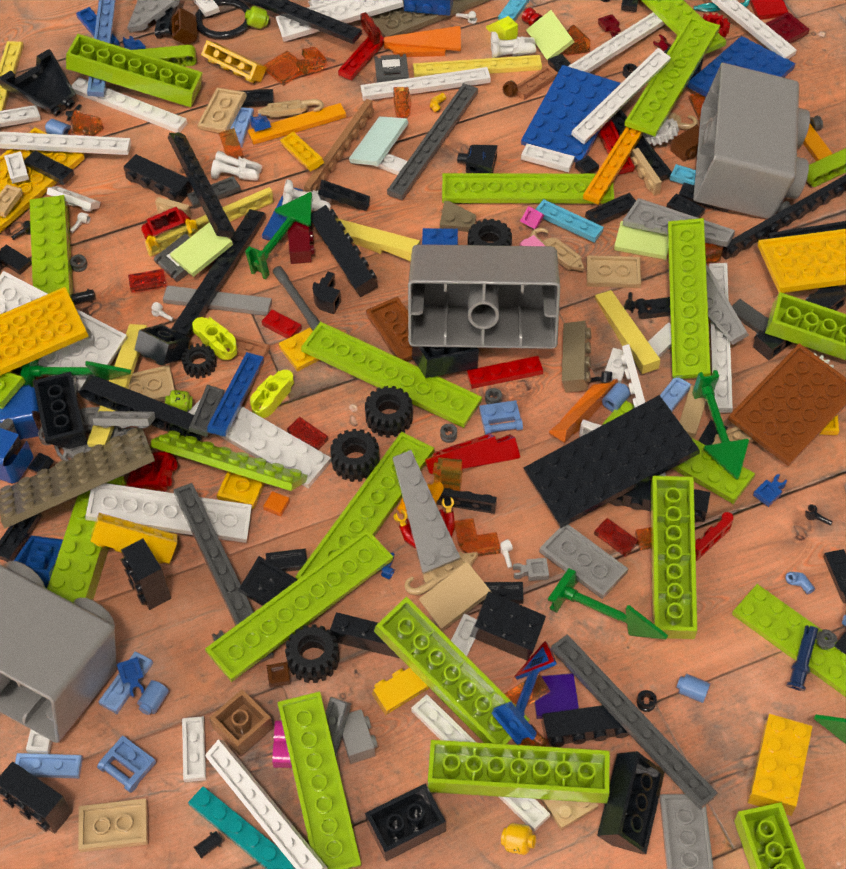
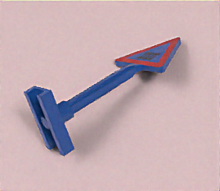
(512, 717)

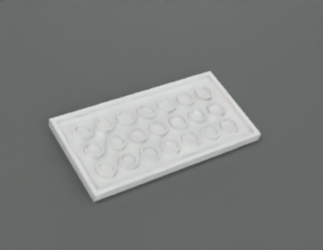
(99, 347)

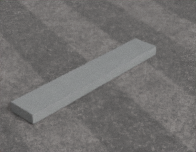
(222, 301)

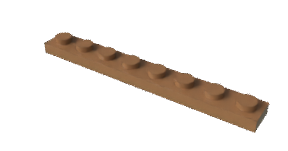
(340, 146)

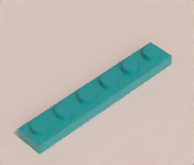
(239, 830)

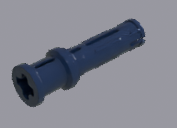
(800, 668)

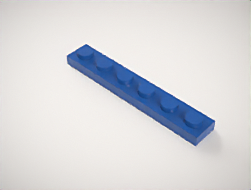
(235, 394)

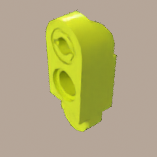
(216, 337)
(271, 393)

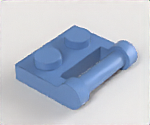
(500, 413)
(130, 757)

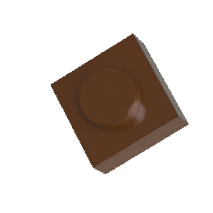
(278, 674)

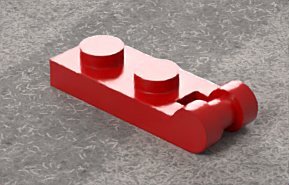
(713, 535)

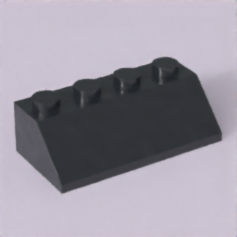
(60, 411)
(631, 802)

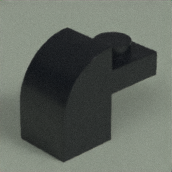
(325, 295)

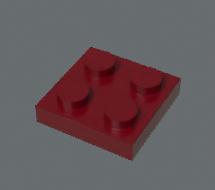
(788, 27)

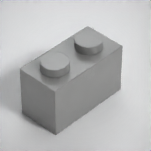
(357, 738)

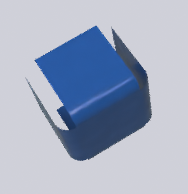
(20, 411)
(16, 465)

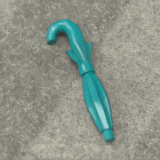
(711, 7)

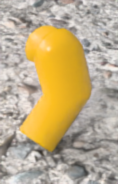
(434, 102)

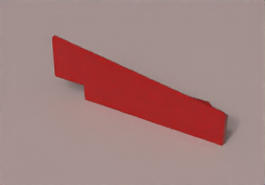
(478, 451)

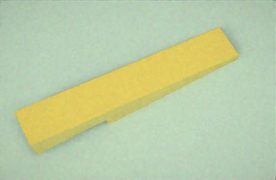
(379, 240)
(628, 332)

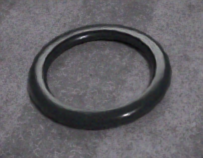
(226, 34)

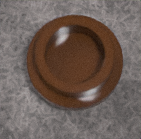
(510, 88)

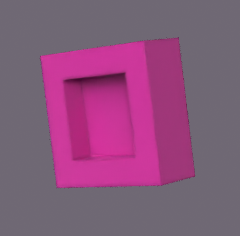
(532, 217)

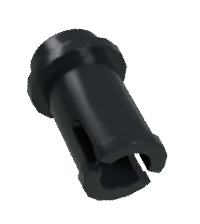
(82, 297)
(208, 844)

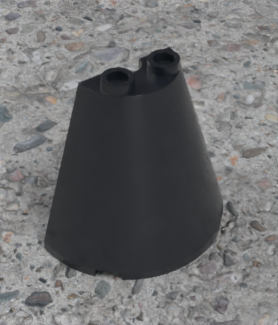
(42, 85)

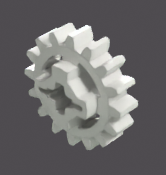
(666, 133)

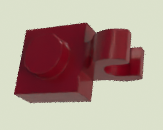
(609, 23)
(663, 44)

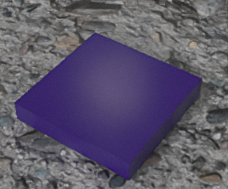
(561, 695)

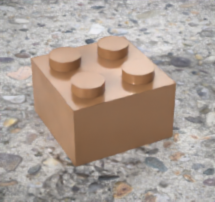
(241, 722)

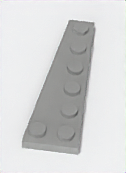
(655, 218)
(722, 312)
(428, 529)

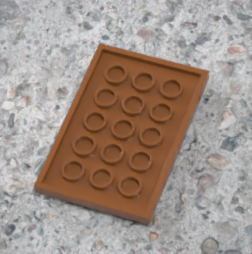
(792, 404)

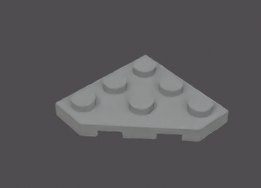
(148, 10)

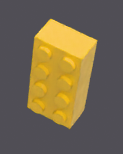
(780, 763)

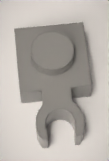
(535, 569)

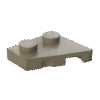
(456, 217)

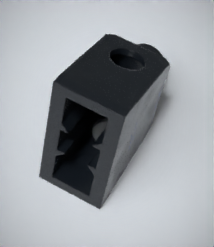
(479, 158)

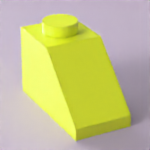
(505, 28)

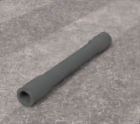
(283, 278)

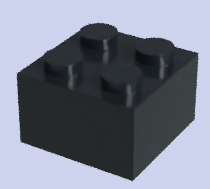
(161, 344)

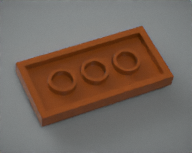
(392, 324)

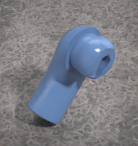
(801, 580)

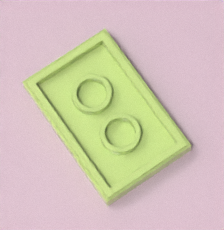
(550, 35)
(641, 242)
(200, 250)

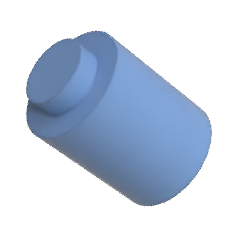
(56, 127)
(616, 396)
(693, 687)
(152, 697)

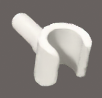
(471, 17)
(82, 218)
(157, 310)
(506, 546)

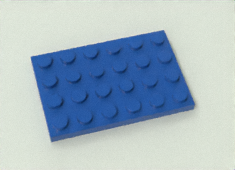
(746, 55)
(564, 107)

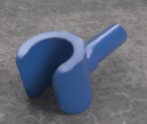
(387, 571)

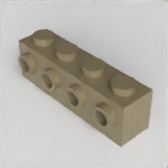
(576, 356)

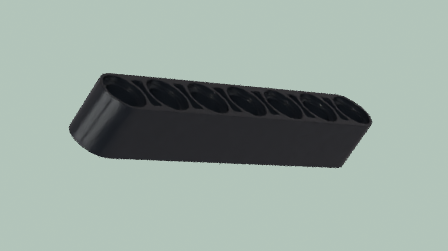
(123, 399)

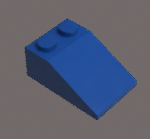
(40, 556)

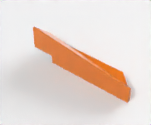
(425, 43)
(582, 410)

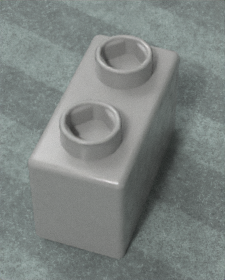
(750, 142)
(483, 296)
(50, 653)

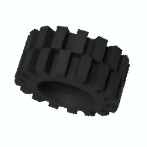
(195, 353)

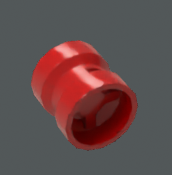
(530, 16)

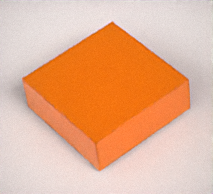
(276, 503)

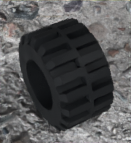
(490, 233)
(388, 399)
(353, 442)
(312, 638)

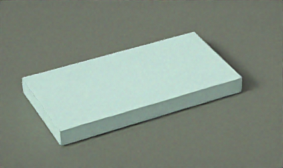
(378, 141)

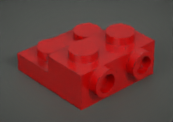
(155, 474)

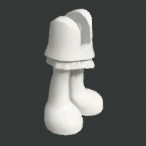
(518, 46)
(245, 168)
(317, 200)

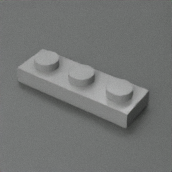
(123, 419)

